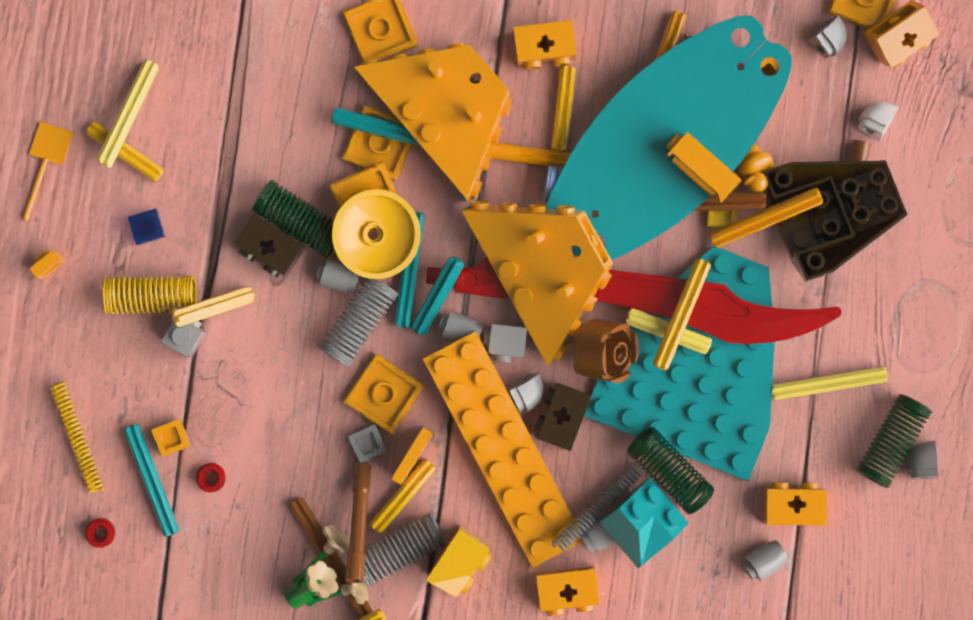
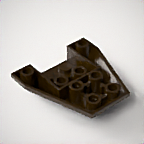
(855, 211)

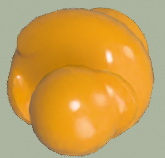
(752, 169)

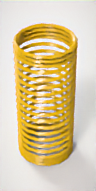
(169, 290)

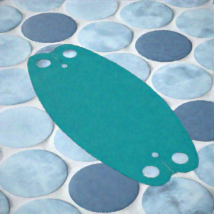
(689, 89)

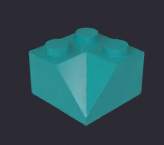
(644, 522)

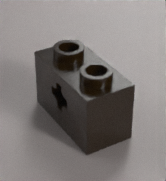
(260, 232)
(562, 434)

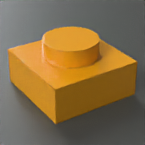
(46, 263)
(171, 437)

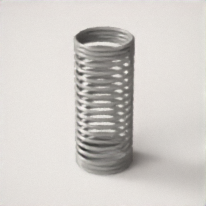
(359, 321)
(437, 537)

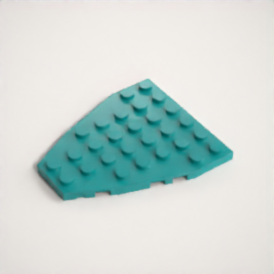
(707, 403)

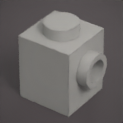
(185, 338)
(505, 342)

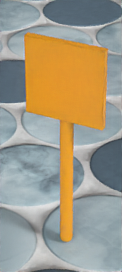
(49, 145)

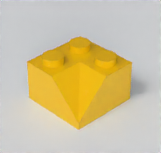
(459, 561)

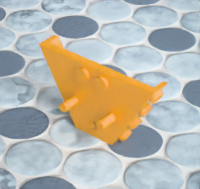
(443, 108)
(538, 268)

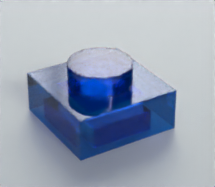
(146, 227)

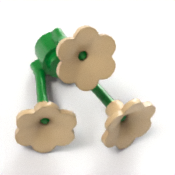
(322, 578)

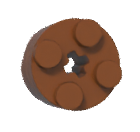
(605, 350)

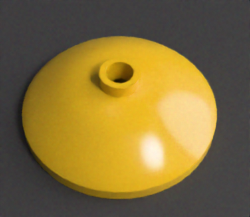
(396, 234)

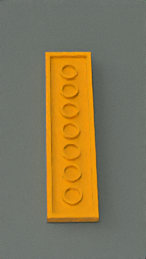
(501, 446)

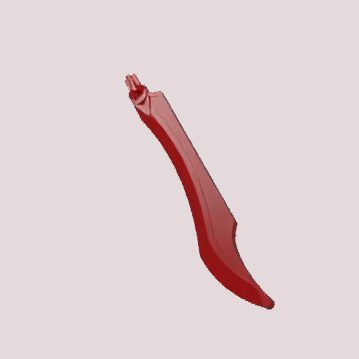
(715, 311)

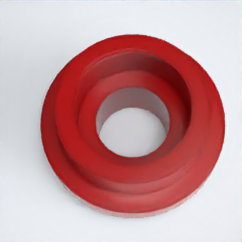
(202, 481)
(93, 539)

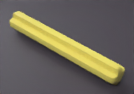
(127, 113)
(829, 383)

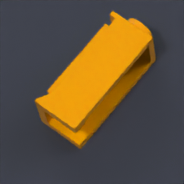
(702, 166)

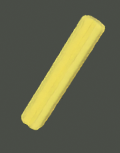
(658, 328)

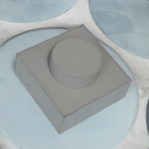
(367, 443)

